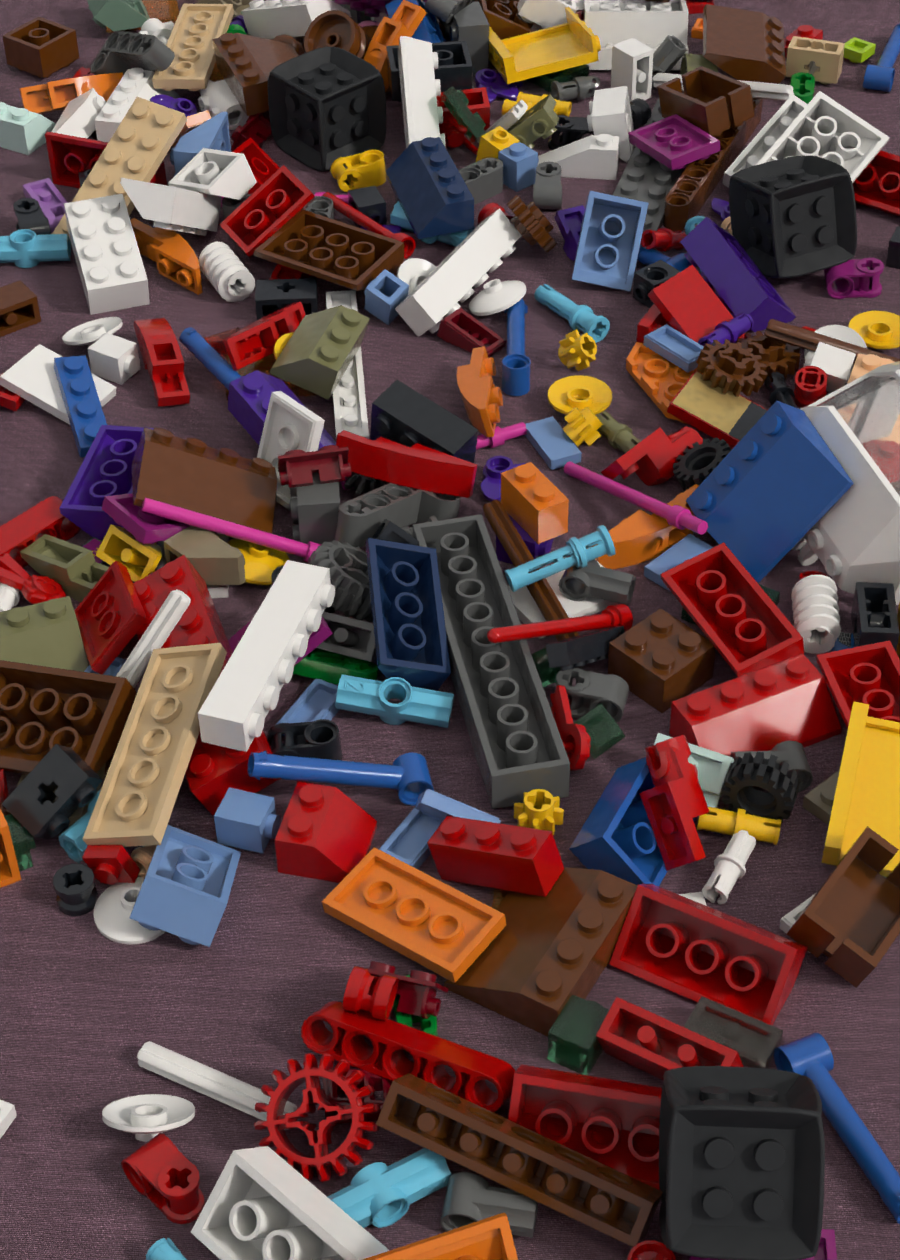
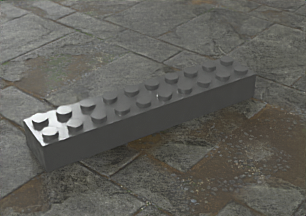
(493, 682)

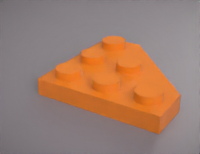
(656, 376)

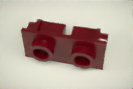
(256, 127)
(297, 466)
(415, 992)

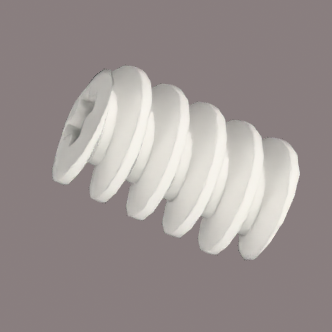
(226, 272)
(816, 612)

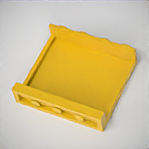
(544, 50)
(866, 787)

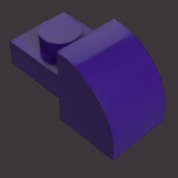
(569, 224)

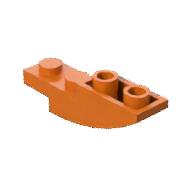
(388, 33)
(57, 94)
(171, 253)
(479, 392)
(645, 536)

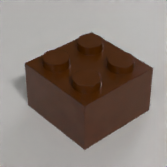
(41, 47)
(661, 659)

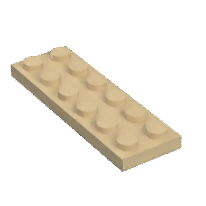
(194, 46)
(131, 153)
(155, 747)

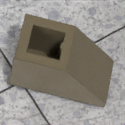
(210, 556)

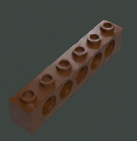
(520, 1159)

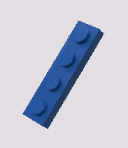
(80, 399)

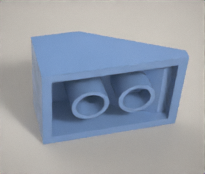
(211, 135)
(609, 241)
(186, 887)

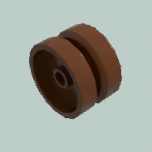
(336, 30)

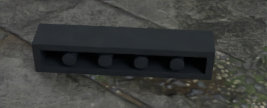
(582, 648)

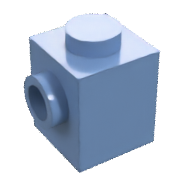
(518, 166)
(384, 295)
(246, 820)

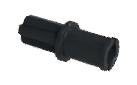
(779, 390)

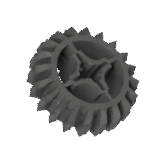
(348, 575)

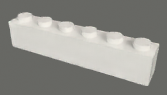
(458, 273)
(266, 656)

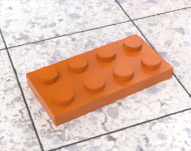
(414, 914)

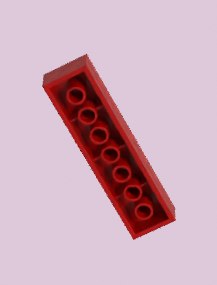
(211, 766)

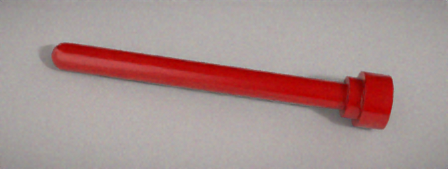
(371, 225)
(610, 617)

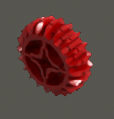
(313, 1094)

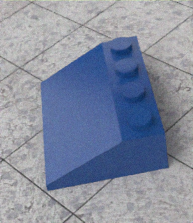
(770, 489)

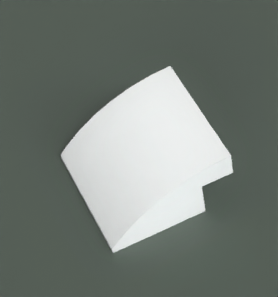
(637, 19)
(813, 129)

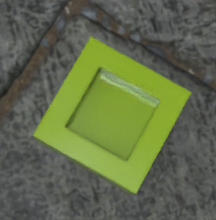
(858, 50)

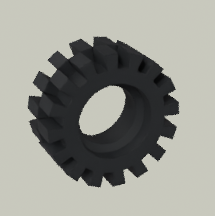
(699, 462)
(765, 774)

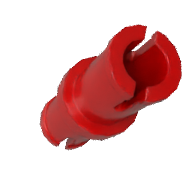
(662, 239)

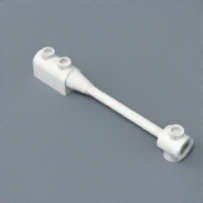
(217, 95)

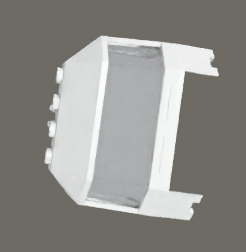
(862, 529)

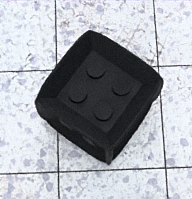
(326, 107)
(794, 215)
(741, 1163)

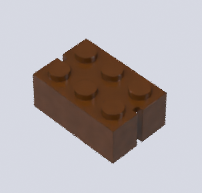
(708, 100)
(854, 910)

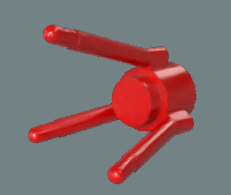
(454, 135)

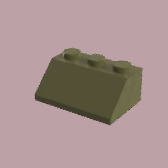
(321, 349)
(43, 635)

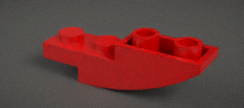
(163, 360)

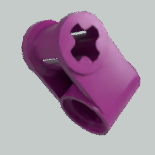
(855, 279)

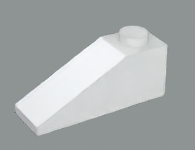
(80, 115)
(587, 158)

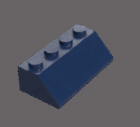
(431, 189)
(408, 613)

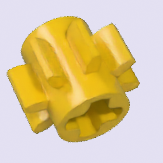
(577, 350)
(582, 426)
(539, 810)

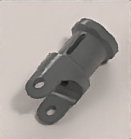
(574, 89)

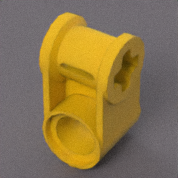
(363, 170)

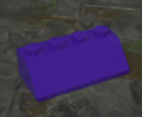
(734, 275)
(250, 401)
(102, 473)

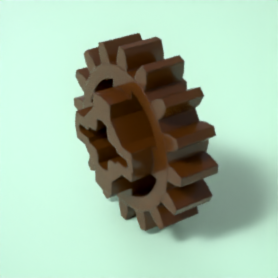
(532, 223)
(775, 354)
(731, 367)

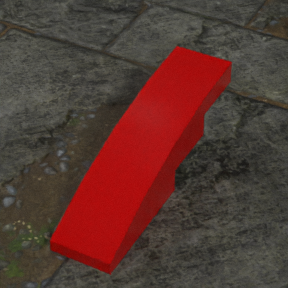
(260, 336)
(409, 466)

